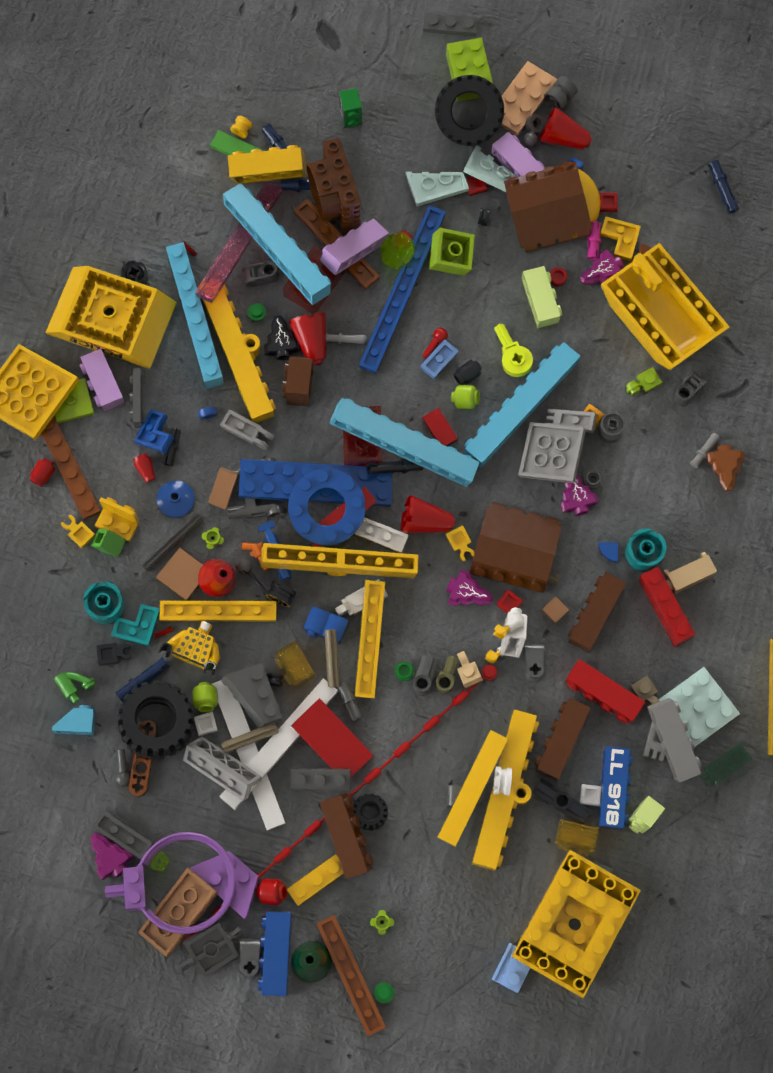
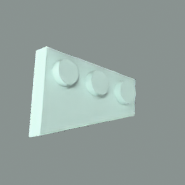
(486, 169)
(432, 187)

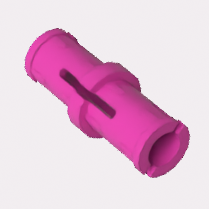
(594, 241)

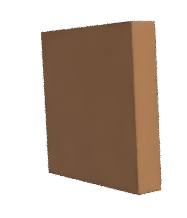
(181, 574)

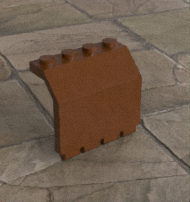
(548, 206)
(516, 547)

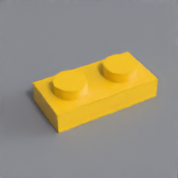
(649, 276)

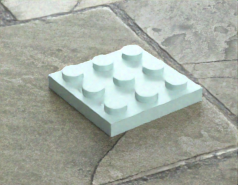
(702, 705)

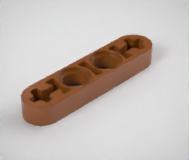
(137, 759)

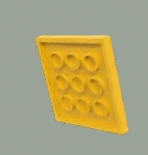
(32, 391)

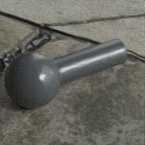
(123, 776)

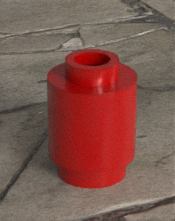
(42, 472)

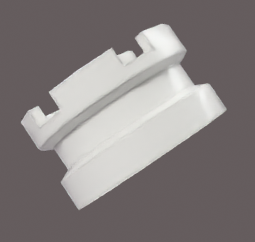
(502, 781)

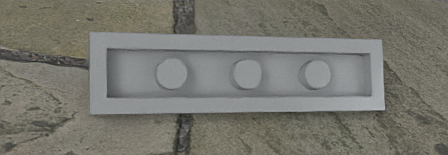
(219, 770)

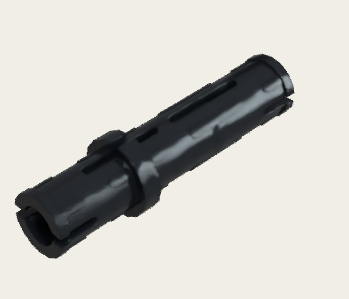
(393, 466)

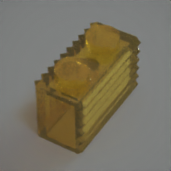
(295, 665)
(576, 837)

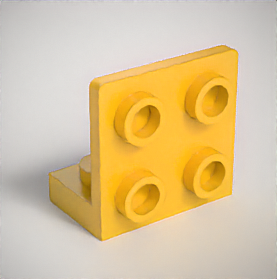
(117, 519)

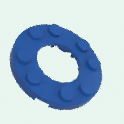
(334, 533)

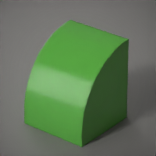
(108, 542)

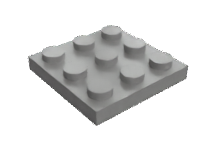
(552, 452)

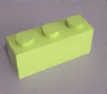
(541, 296)
(645, 815)

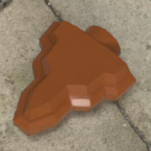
(726, 464)

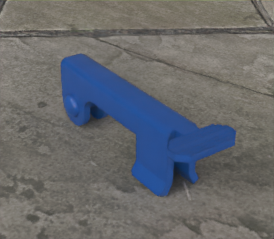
(271, 538)

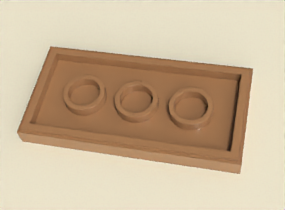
(179, 908)

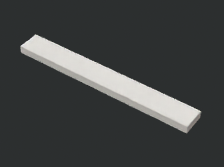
(238, 726)
(281, 742)

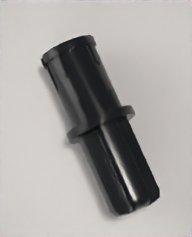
(168, 458)

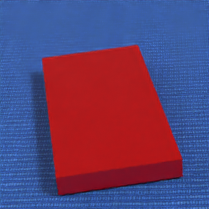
(331, 738)

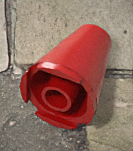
(564, 131)
(311, 335)
(425, 517)
(211, 581)

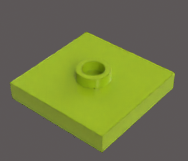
(76, 405)

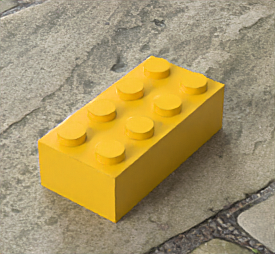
(267, 165)

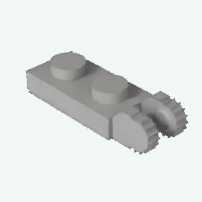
(245, 429)

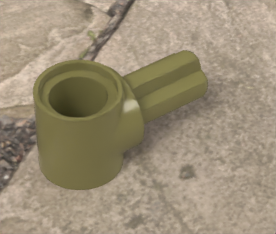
(447, 674)

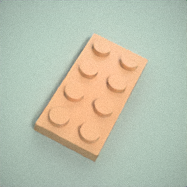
(525, 96)

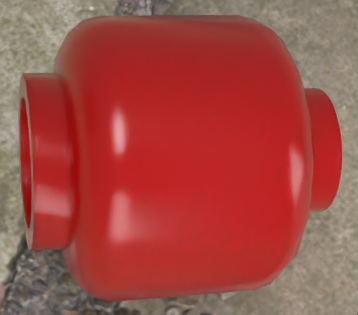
(271, 891)

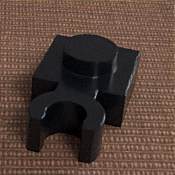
(109, 653)

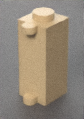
(690, 574)

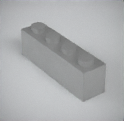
(674, 739)

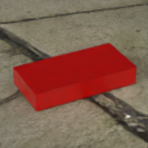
(439, 427)

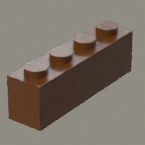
(597, 611)
(562, 740)
(346, 835)

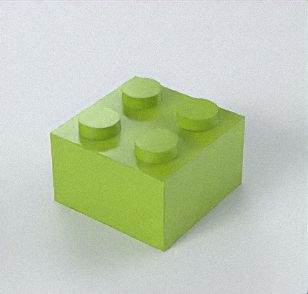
(451, 251)

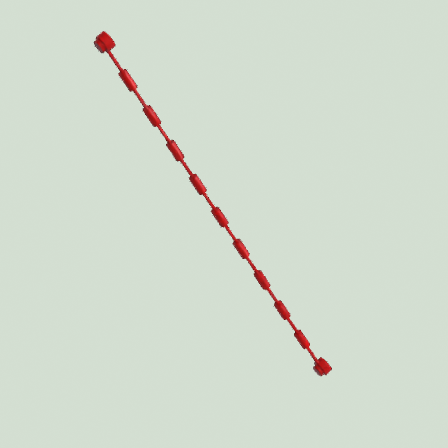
(488, 673)

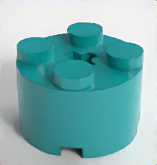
(650, 541)
(104, 592)

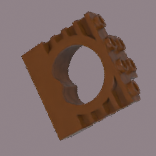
(334, 187)

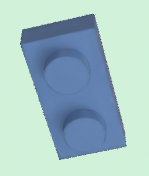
(439, 359)

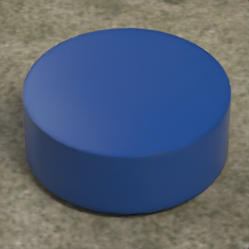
(207, 413)

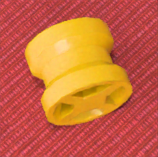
(241, 127)

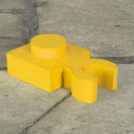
(79, 533)
(459, 539)

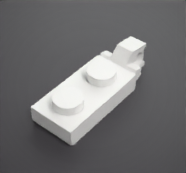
(353, 603)

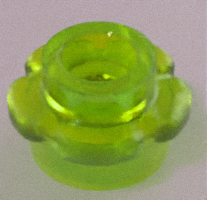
(159, 866)

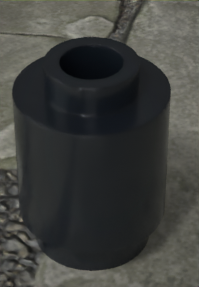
(467, 372)

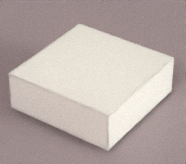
(205, 724)
(590, 795)

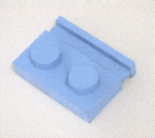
(510, 971)

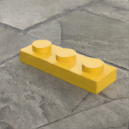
(316, 880)

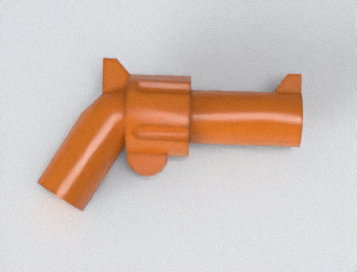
(256, 551)

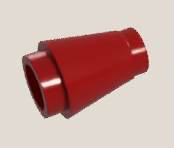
(144, 467)

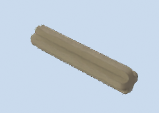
(332, 658)
(250, 737)

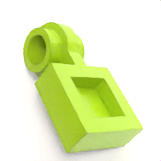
(647, 380)

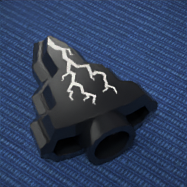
(281, 340)

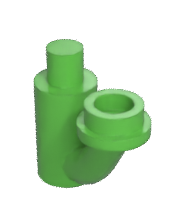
(65, 684)

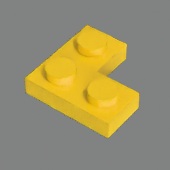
(625, 233)

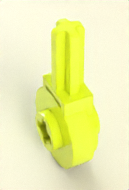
(516, 359)

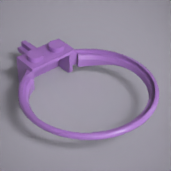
(134, 884)

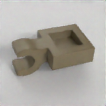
(645, 690)

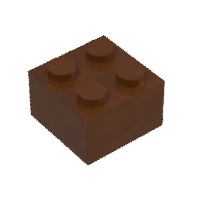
(299, 381)

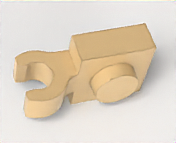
(468, 672)

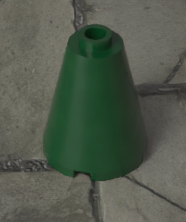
(315, 971)

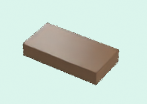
(223, 488)

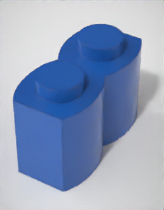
(321, 620)

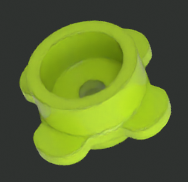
(214, 532)
(388, 922)

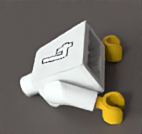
(512, 635)

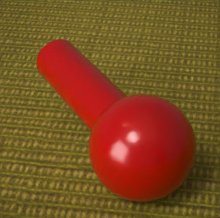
(439, 335)

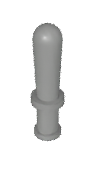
(358, 339)
(701, 454)

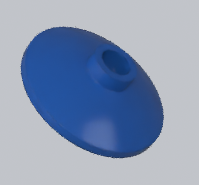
(178, 507)

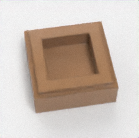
(555, 610)

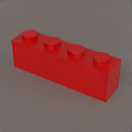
(666, 607)
(604, 691)

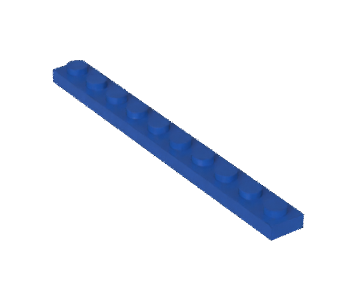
(401, 291)

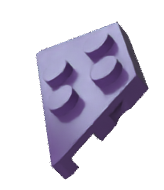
(216, 875)

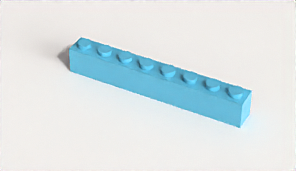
(277, 243)
(195, 315)
(522, 404)
(404, 442)

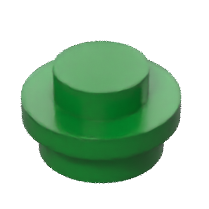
(256, 312)
(404, 671)
(383, 992)

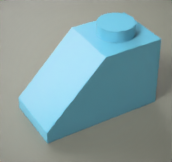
(77, 722)

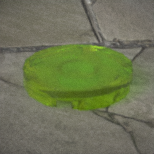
(397, 250)

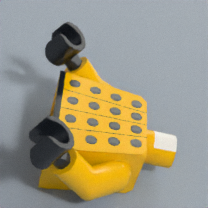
(194, 647)

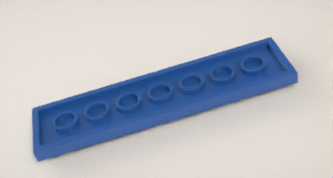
(277, 478)

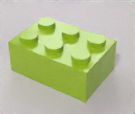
(468, 58)

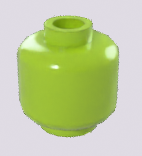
(465, 397)
(205, 697)

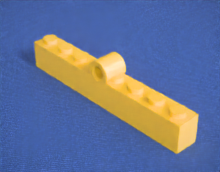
(240, 356)
(339, 561)
(499, 807)

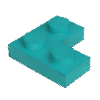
(140, 630)

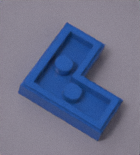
(151, 435)

